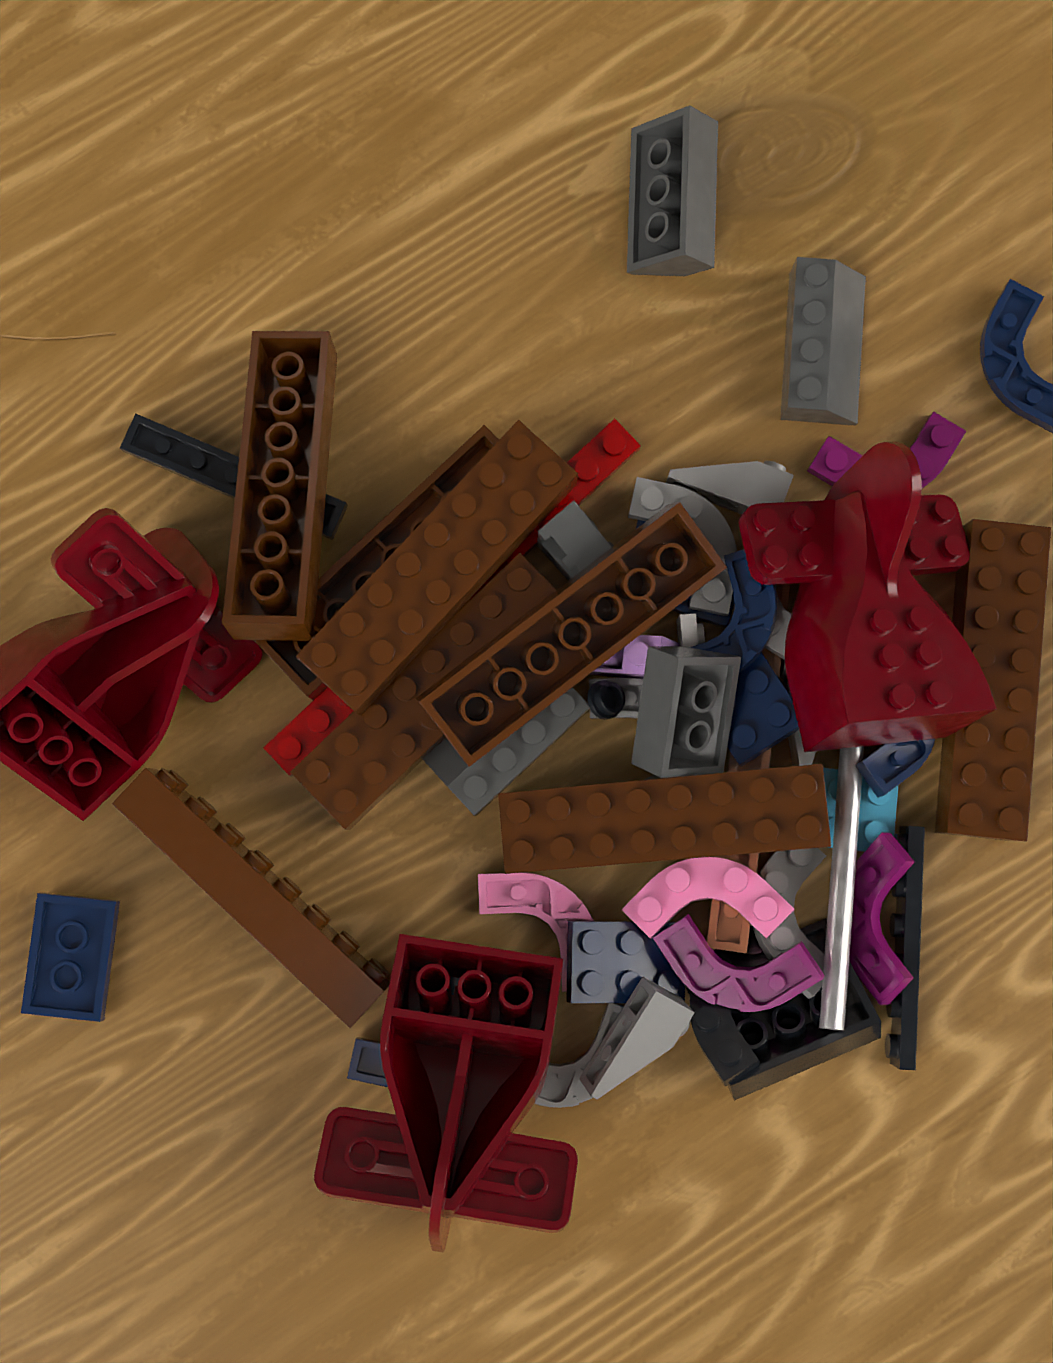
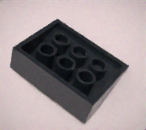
(790, 1037)

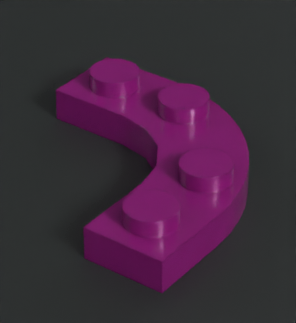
(931, 448)
(870, 954)
(732, 986)

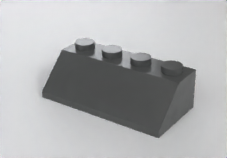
(673, 195)
(823, 342)
(496, 770)

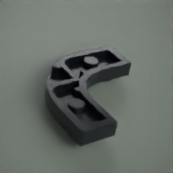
(715, 1026)

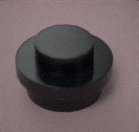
(606, 699)

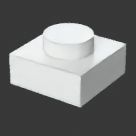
(689, 631)

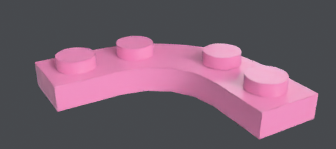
(707, 879)
(534, 896)

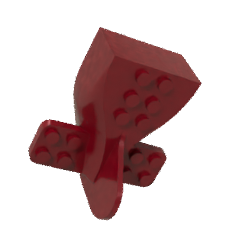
(864, 639)
(100, 686)
(459, 1087)

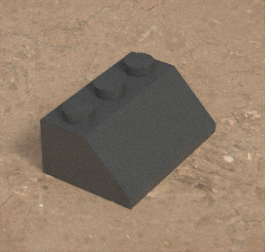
(685, 711)

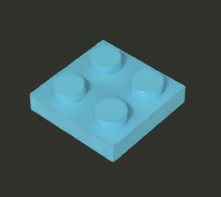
(875, 814)

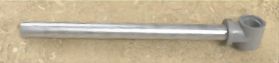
(841, 890)

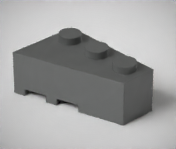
(571, 541)

